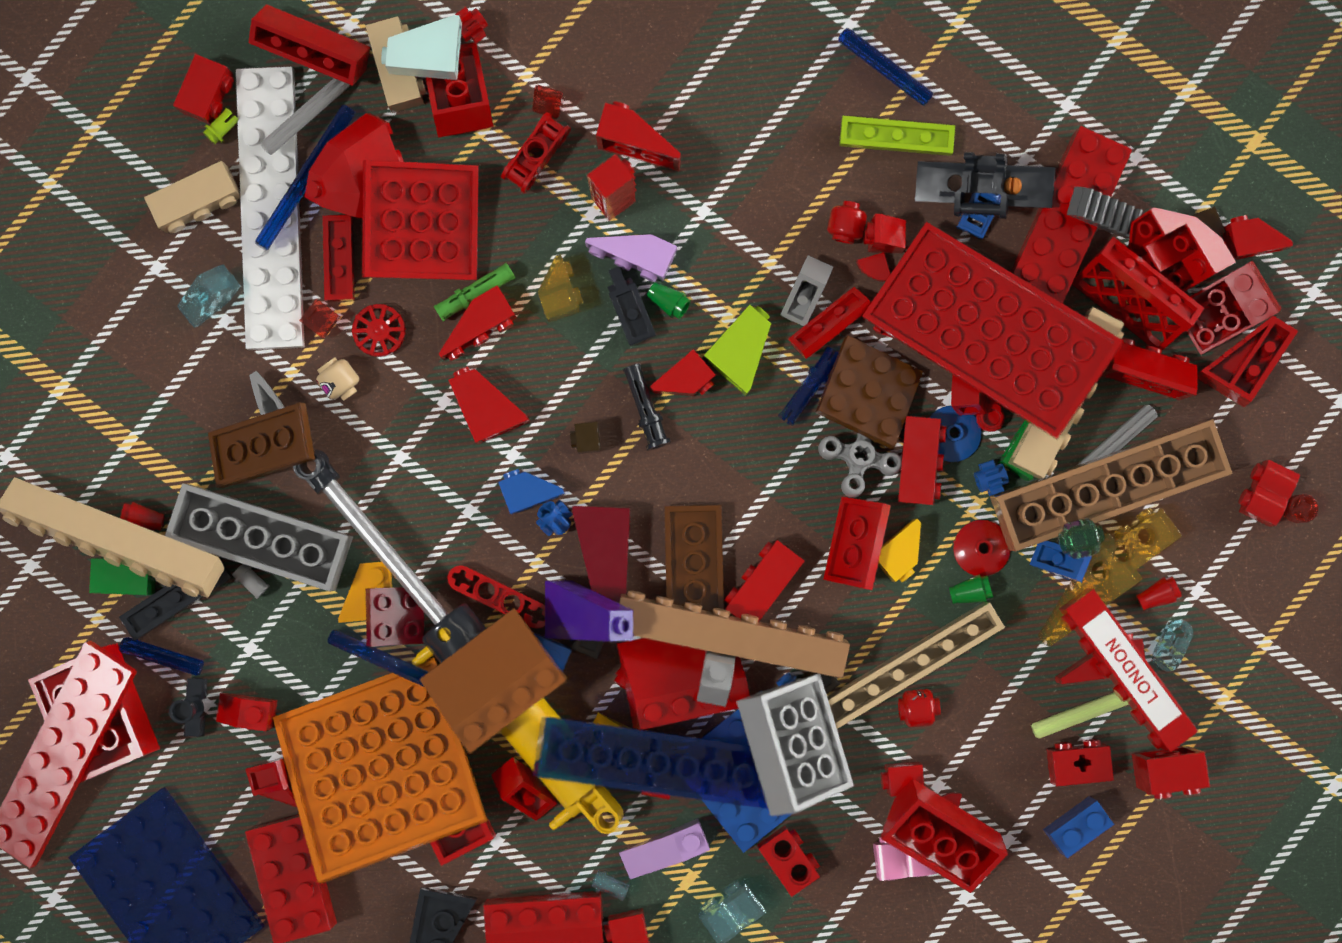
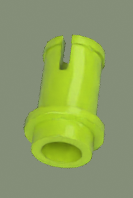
(219, 128)

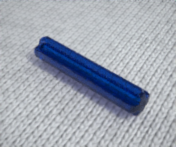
(161, 656)

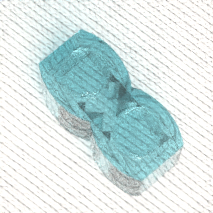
(731, 912)

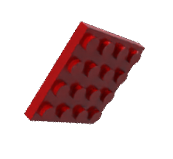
(419, 220)

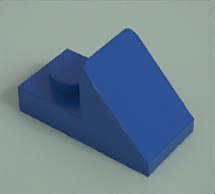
(1051, 559)

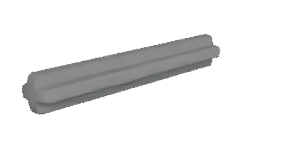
(303, 115)
(1124, 433)

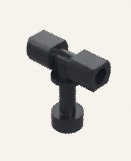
(191, 709)

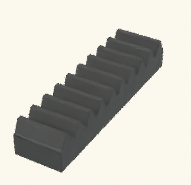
(1102, 211)

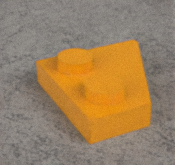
(367, 576)

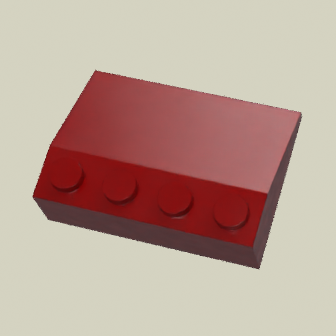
(665, 683)
(128, 733)
(545, 918)

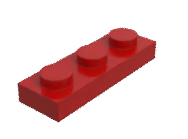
(338, 258)
(830, 322)

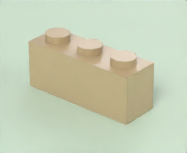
(400, 90)
(193, 198)

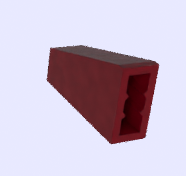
(605, 547)

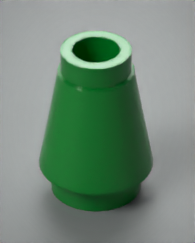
(669, 300)
(972, 590)

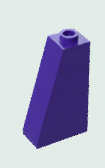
(584, 614)

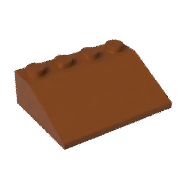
(492, 680)

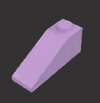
(665, 849)

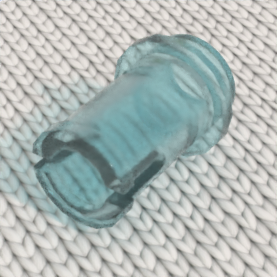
(610, 885)

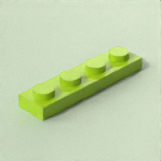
(897, 135)

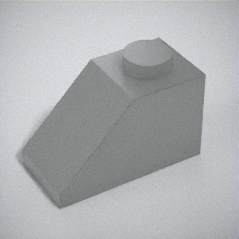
(806, 291)
(716, 678)

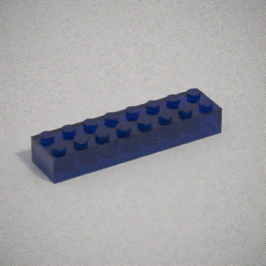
(647, 762)

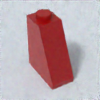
(484, 406)

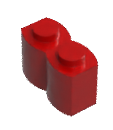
(1268, 492)

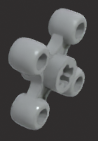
(858, 466)

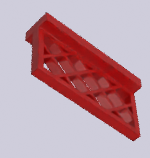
(1146, 284)

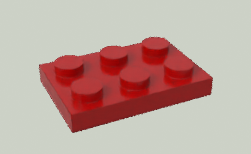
(857, 542)

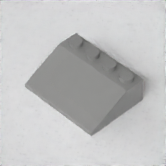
(795, 745)

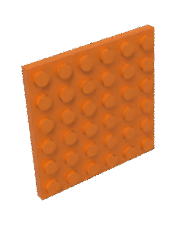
(376, 774)

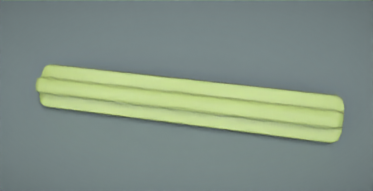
(1077, 715)

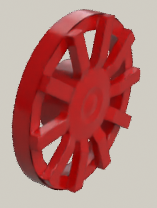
(378, 330)

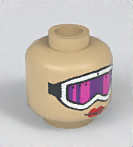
(337, 379)

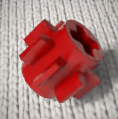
(472, 25)

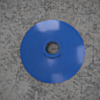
(969, 434)

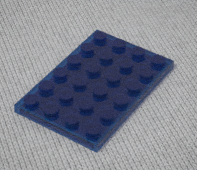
(164, 879)

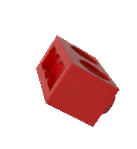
(783, 863)

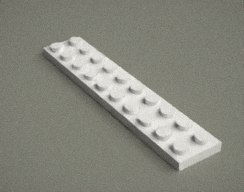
(274, 275)

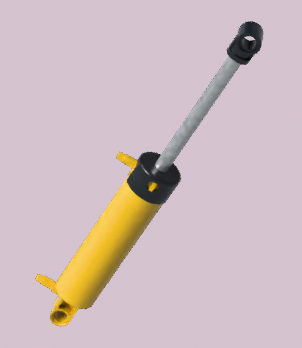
(451, 634)

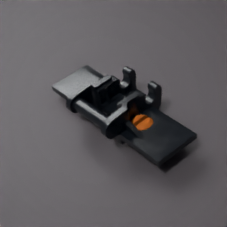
(986, 174)

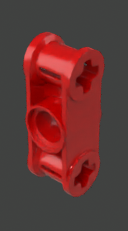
(523, 168)

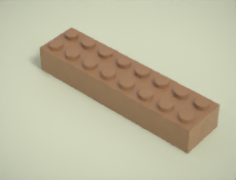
(1111, 484)

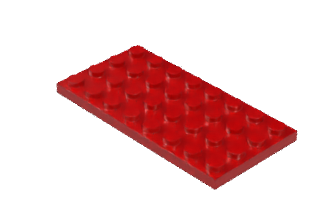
(993, 330)

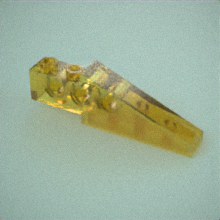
(1117, 575)

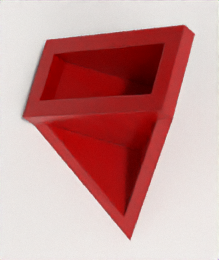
(271, 781)

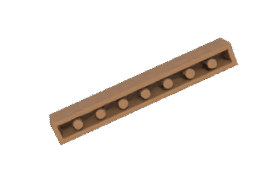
(737, 636)

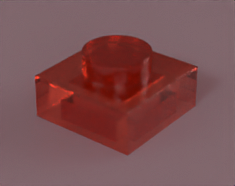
(319, 318)

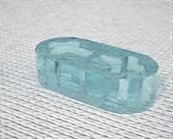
(1178, 648)

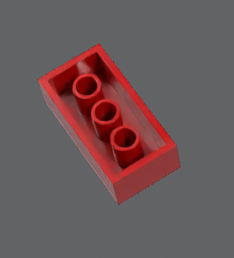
(287, 881)

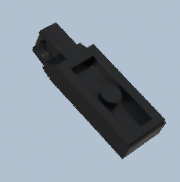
(630, 308)

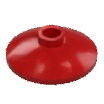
(967, 548)

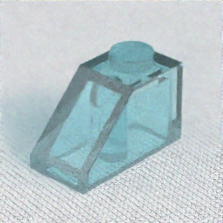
(208, 295)

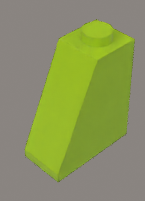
(740, 348)

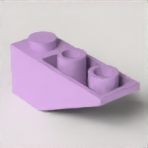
(640, 252)

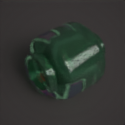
(1081, 538)

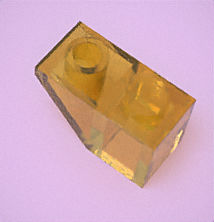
(557, 293)

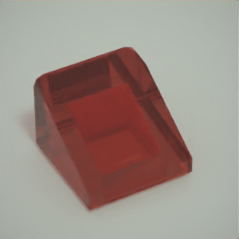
(547, 100)

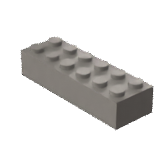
(259, 537)

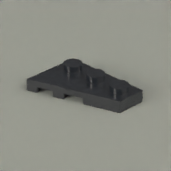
(439, 916)

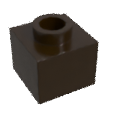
(586, 438)

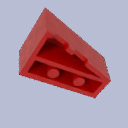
(1249, 363)

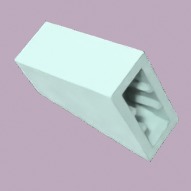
(426, 50)

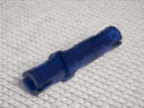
(817, 375)

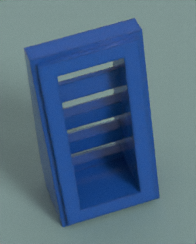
(971, 228)

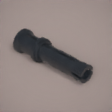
(650, 420)

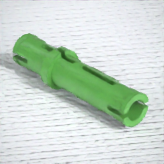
(463, 297)

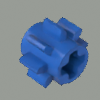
(991, 477)
(554, 518)

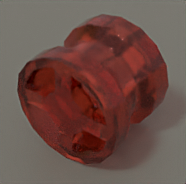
(1307, 508)

